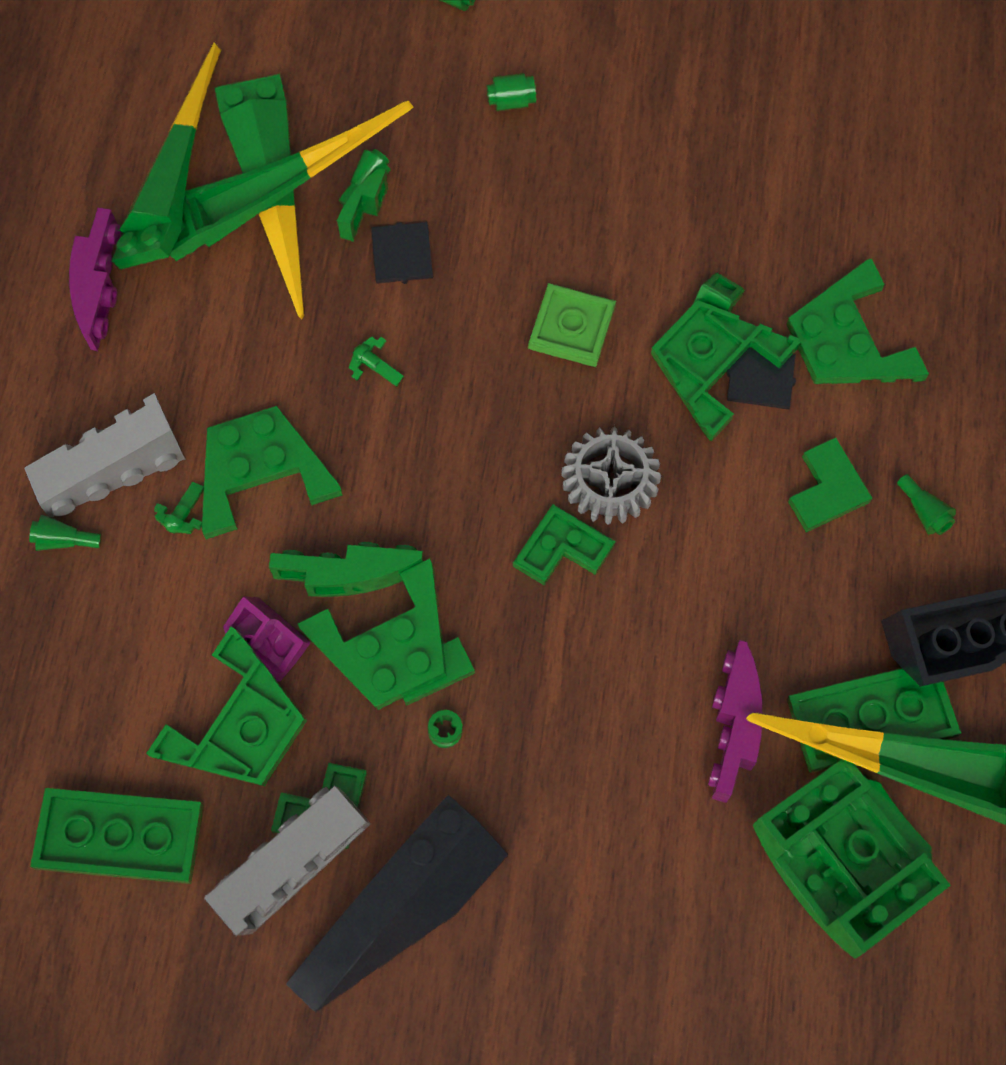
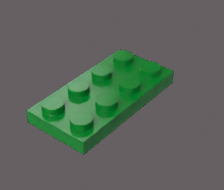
(876, 703)
(117, 835)

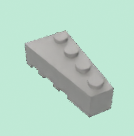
(105, 460)
(287, 862)

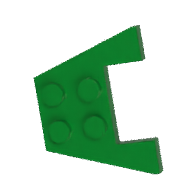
(838, 342)
(702, 351)
(254, 453)
(394, 655)
(249, 731)

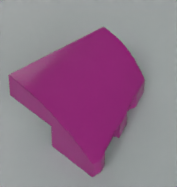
(268, 634)

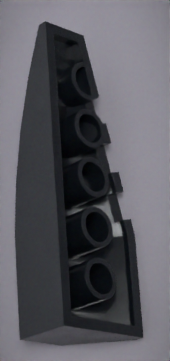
(949, 637)
(402, 904)

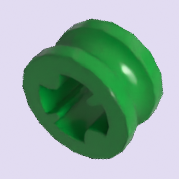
(456, 725)

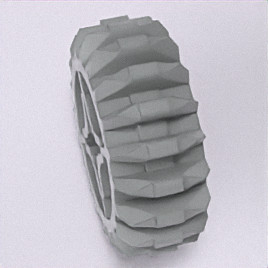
(625, 475)

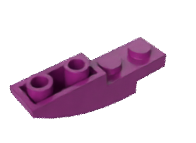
(89, 277)
(734, 703)

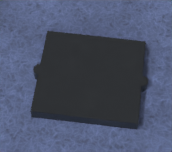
(402, 252)
(760, 382)

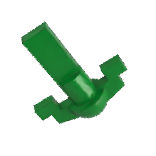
(363, 354)
(175, 522)

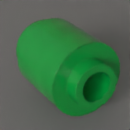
(511, 91)

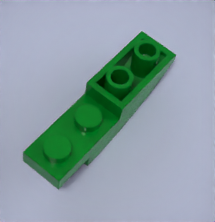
(363, 570)

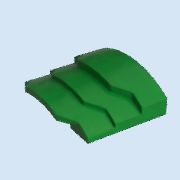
(850, 857)

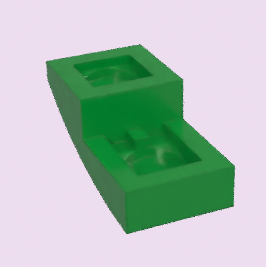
(364, 199)

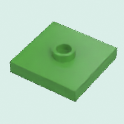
(572, 325)

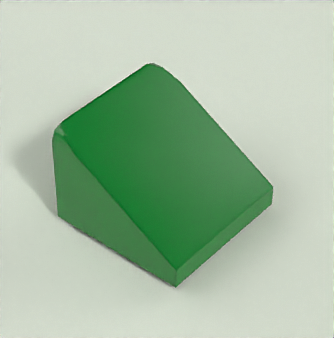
(720, 292)

